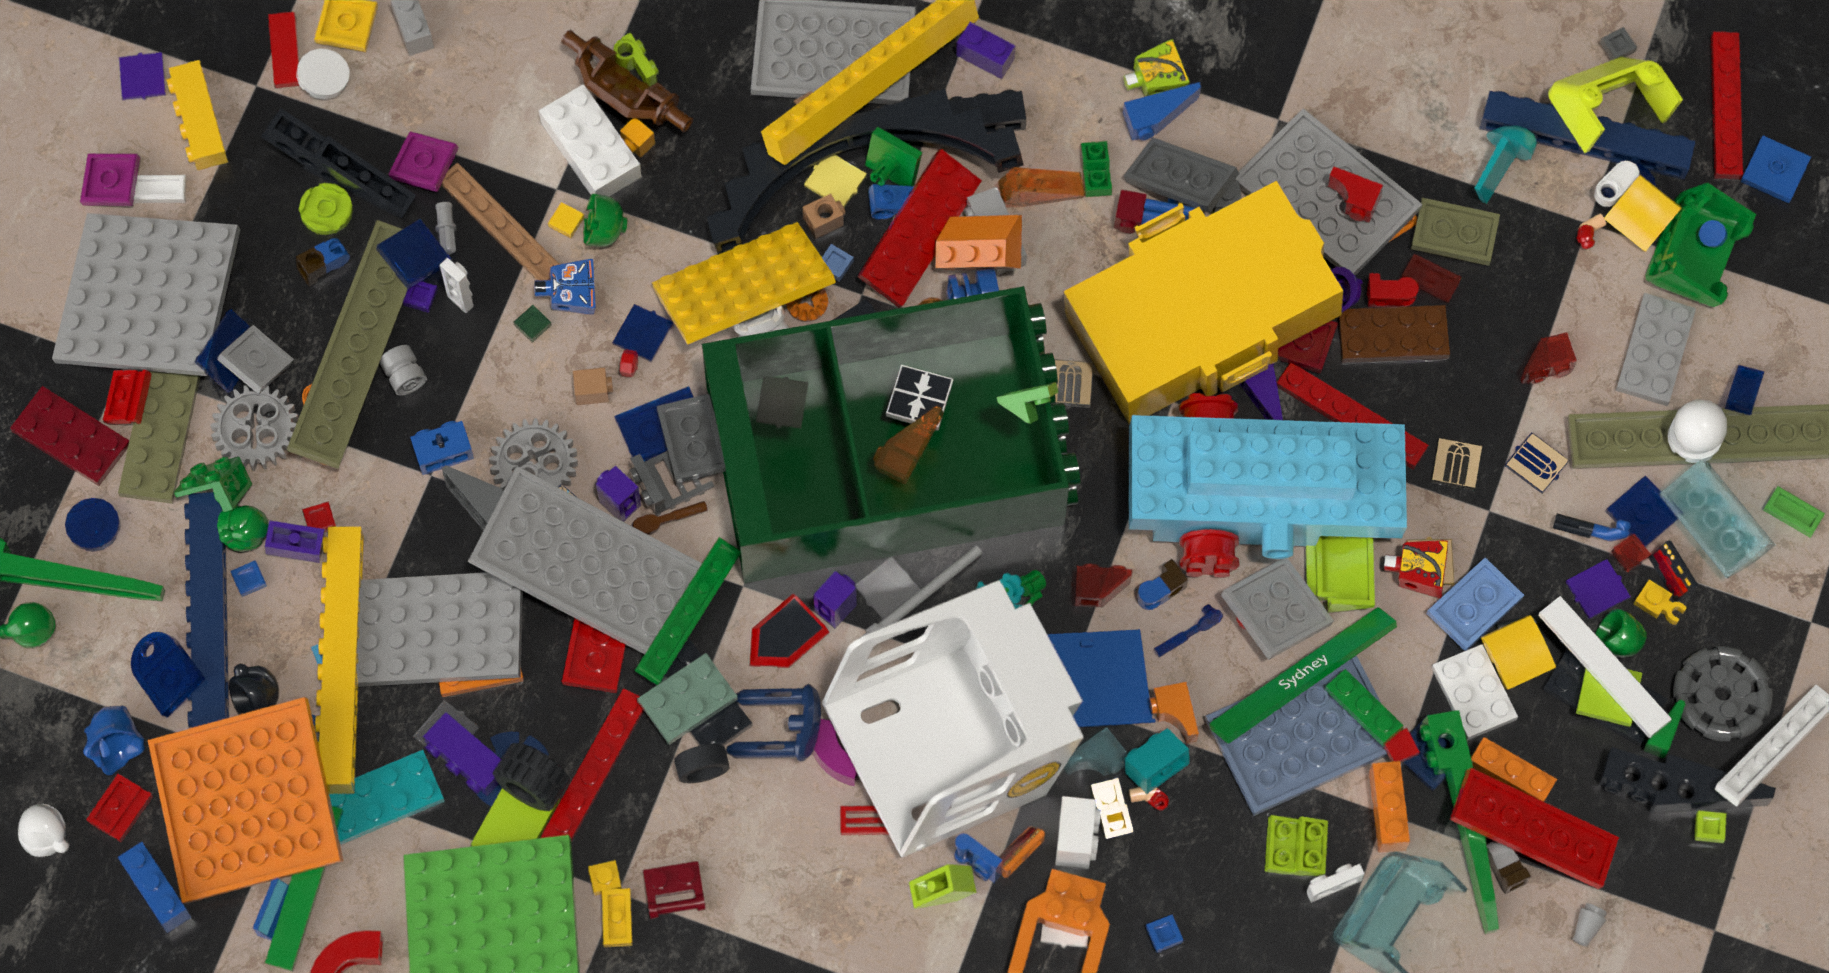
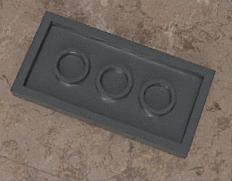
(1181, 174)

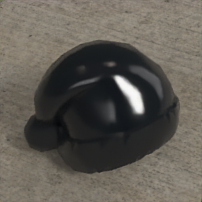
(253, 688)

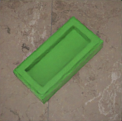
(1794, 511)

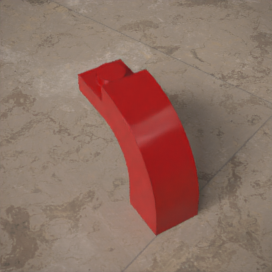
(350, 951)

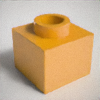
(637, 137)

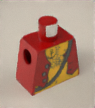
(1420, 566)

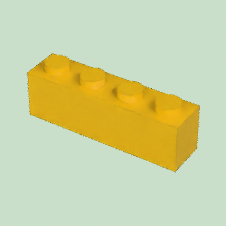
(197, 114)

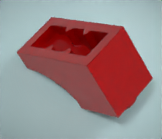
(1358, 193)

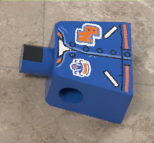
(570, 287)

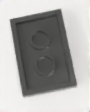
(692, 438)

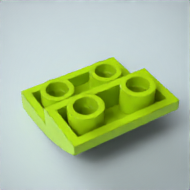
(1296, 846)

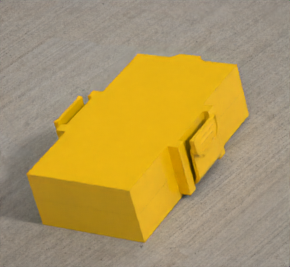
(1203, 300)

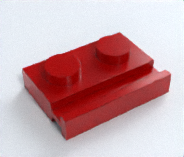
(127, 397)
(119, 808)

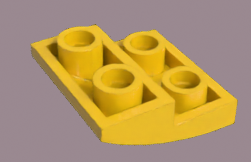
(1642, 213)
(1518, 652)

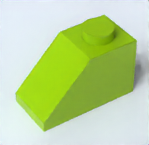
(942, 886)

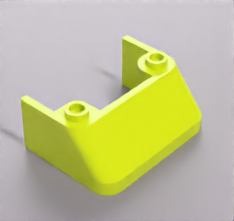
(1582, 92)

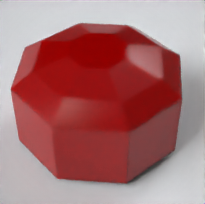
(629, 363)

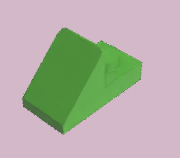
(1023, 401)

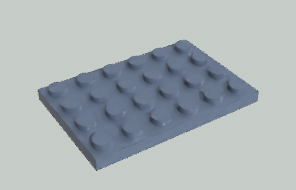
(1299, 745)

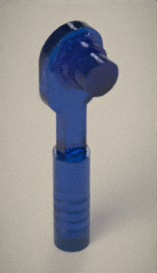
(1210, 619)

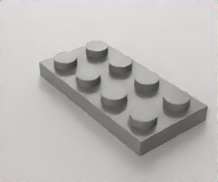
(1655, 349)

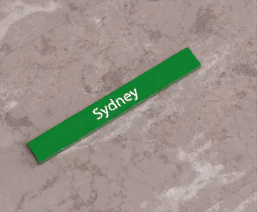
(1303, 675)

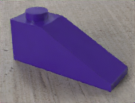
(1264, 393)

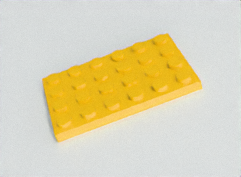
(743, 282)

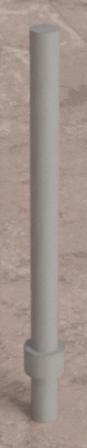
(927, 590)

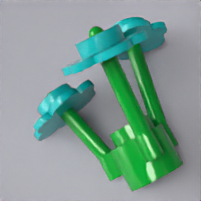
(1026, 585)

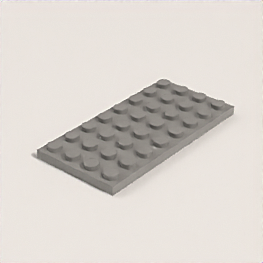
(582, 560)

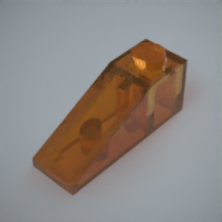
(1040, 186)
(904, 449)

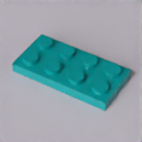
(387, 796)

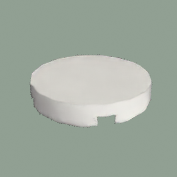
(323, 73)

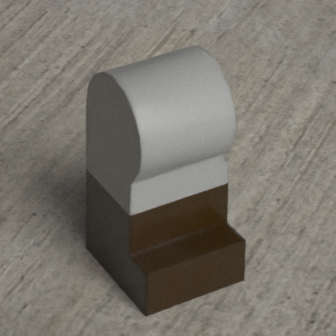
(1507, 867)

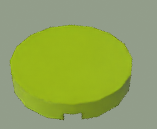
(326, 209)

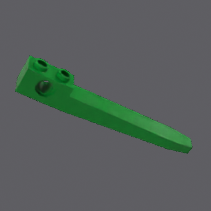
(65, 577)
(1455, 763)

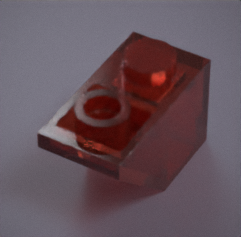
(1551, 358)
(1099, 585)

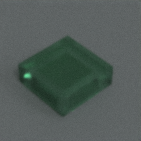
(532, 323)

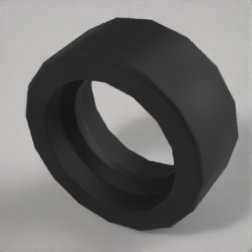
(702, 763)

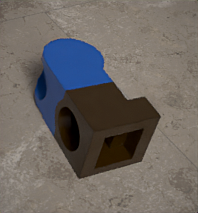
(321, 260)
(1156, 592)

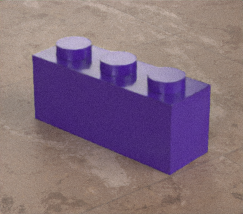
(463, 754)

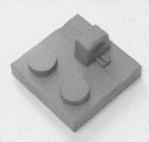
(255, 359)

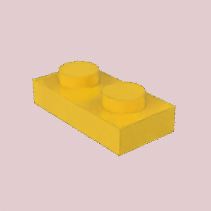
(617, 917)

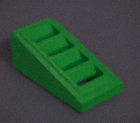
(1660, 742)

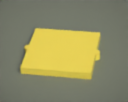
(835, 178)

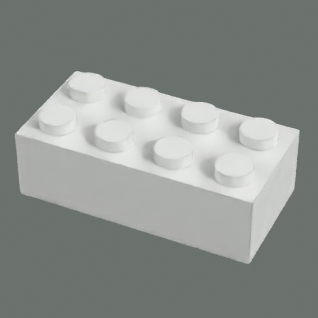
(590, 143)

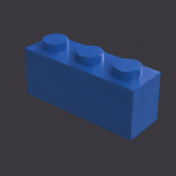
(154, 887)

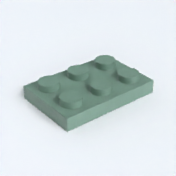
(687, 699)

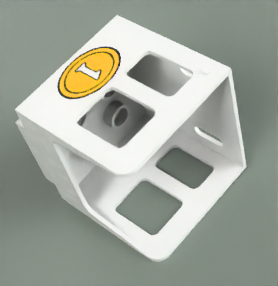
(977, 719)

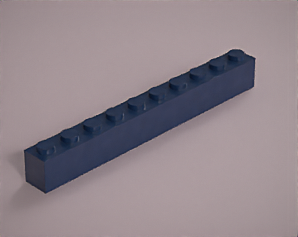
(207, 609)

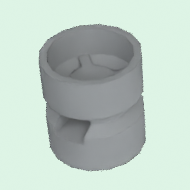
(403, 370)

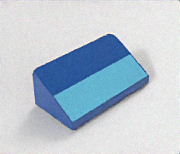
(270, 910)

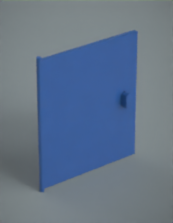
(1107, 675)

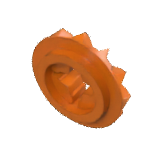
(805, 311)

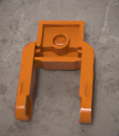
(1067, 906)

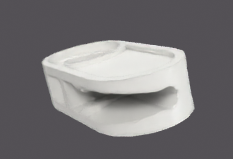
(1619, 180)

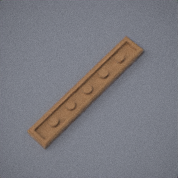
(498, 222)

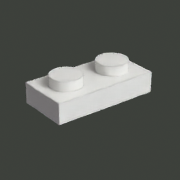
(1324, 886)

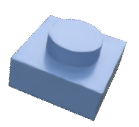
(837, 261)

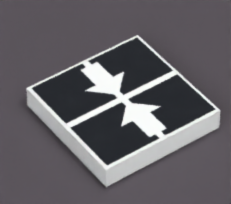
(917, 394)

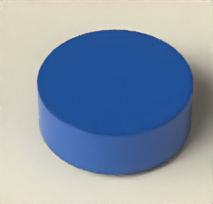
(1713, 234)

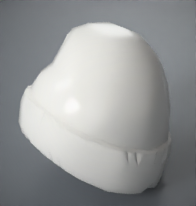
(42, 831)

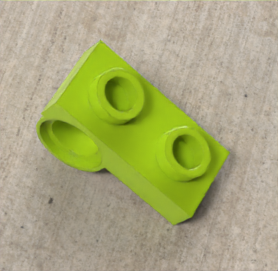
(646, 69)

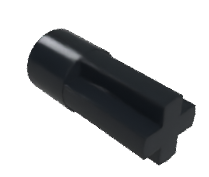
(1573, 525)

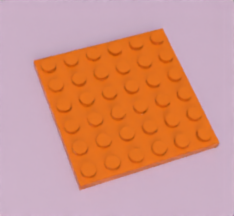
(245, 800)

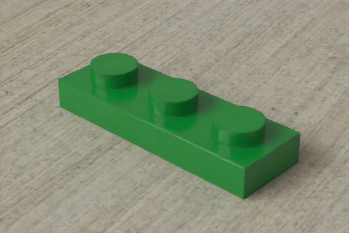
(1364, 707)

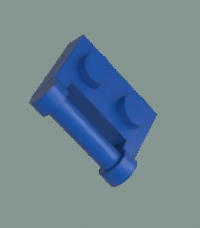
(984, 862)

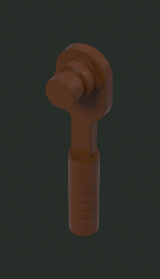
(651, 523)

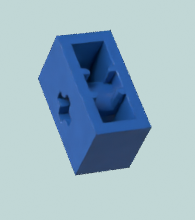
(434, 458)

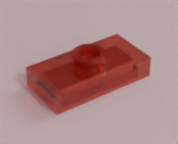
(1432, 278)

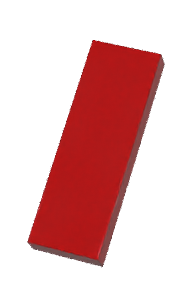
(284, 49)

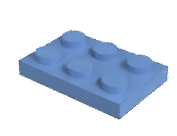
(1475, 604)

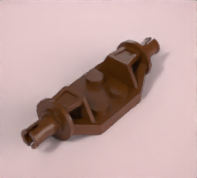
(622, 89)

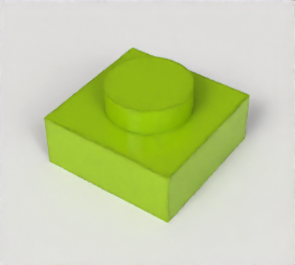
(1710, 826)

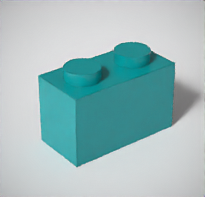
(1156, 760)

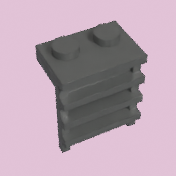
(653, 488)

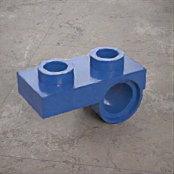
(887, 199)

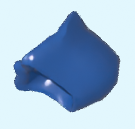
(115, 736)

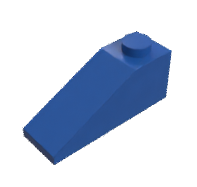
(1154, 112)

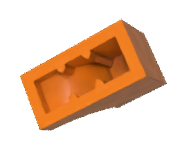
(1174, 706)

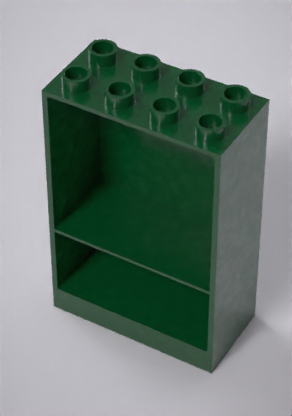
(813, 491)

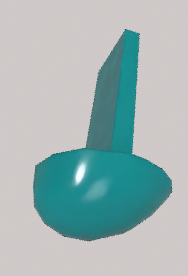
(1510, 143)

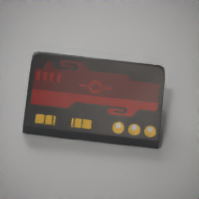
(1673, 571)

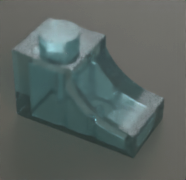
(1099, 754)

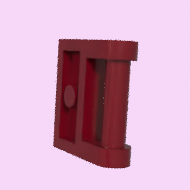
(674, 881)

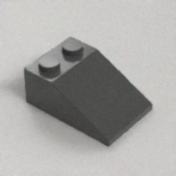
(473, 494)

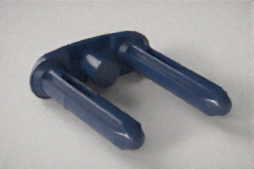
(806, 723)

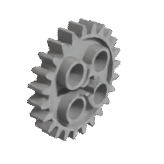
(229, 427)
(522, 441)

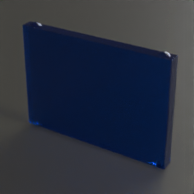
(224, 335)

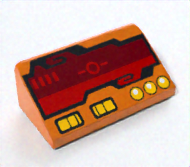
(1021, 850)

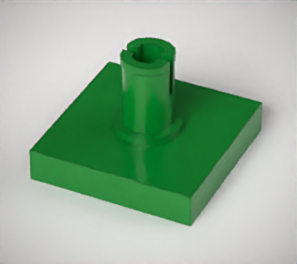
(892, 159)

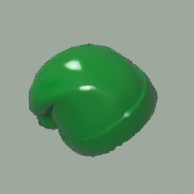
(242, 528)
(29, 625)
(1621, 633)

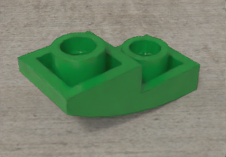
(1096, 168)

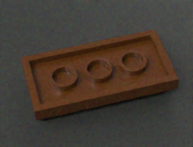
(1394, 334)

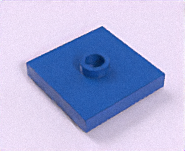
(1775, 169)

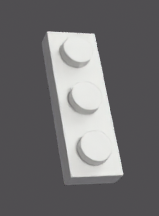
(457, 284)

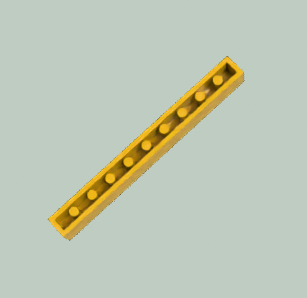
(867, 77)
(339, 650)

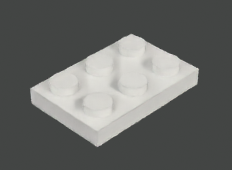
(1475, 691)

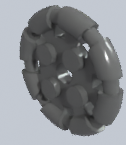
(1735, 683)

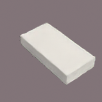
(160, 189)

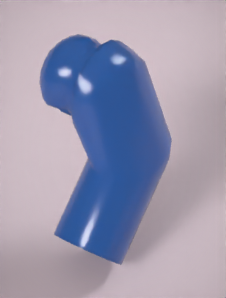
(1612, 534)

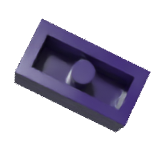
(985, 50)
(618, 493)
(294, 541)
(835, 599)

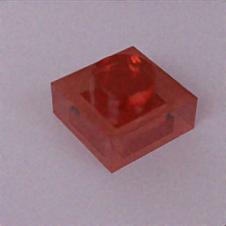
(1631, 553)

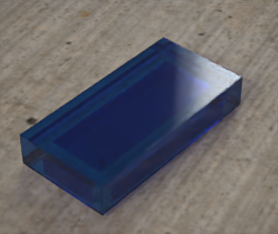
(1744, 390)

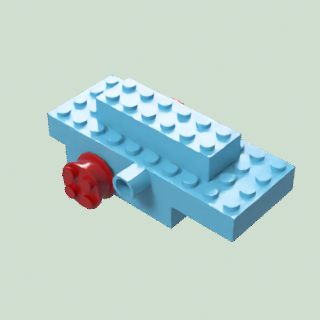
(1261, 482)

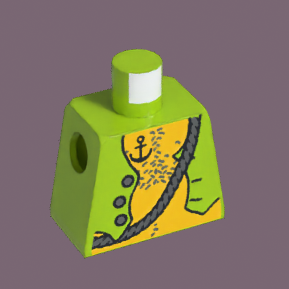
(1157, 70)

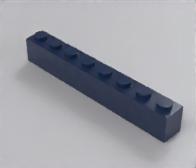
(1618, 142)

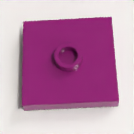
(423, 161)
(110, 179)

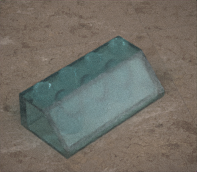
(1716, 519)

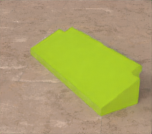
(1342, 572)

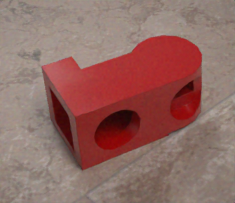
(1391, 292)

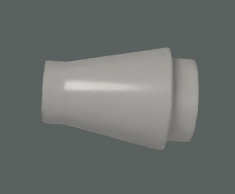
(1589, 923)

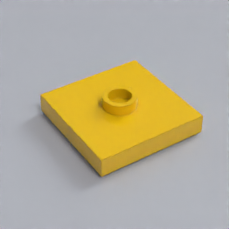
(346, 23)

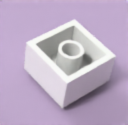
(1076, 829)

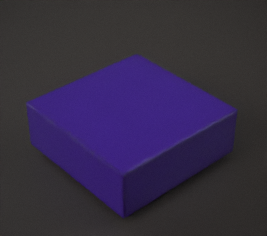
(421, 296)

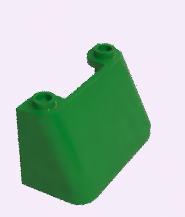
(1682, 260)

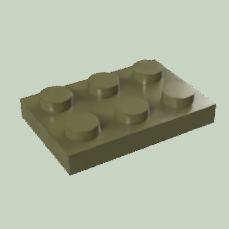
(1455, 231)

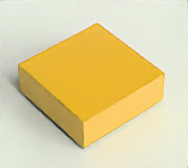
(566, 220)

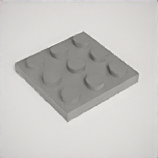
(1277, 608)

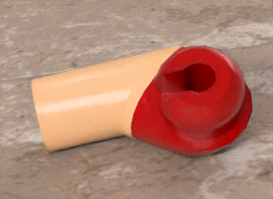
(1587, 229)
(1155, 798)

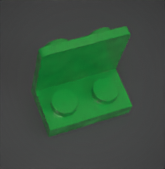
(224, 476)

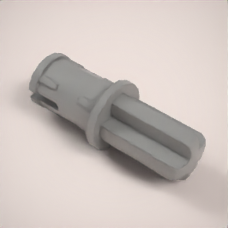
(446, 227)

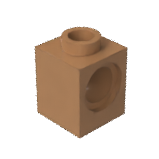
(821, 226)

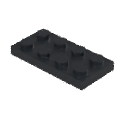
(1566, 686)
(722, 726)

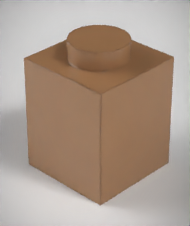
(592, 386)

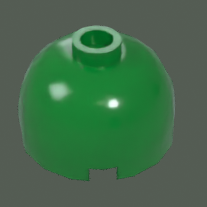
(603, 222)

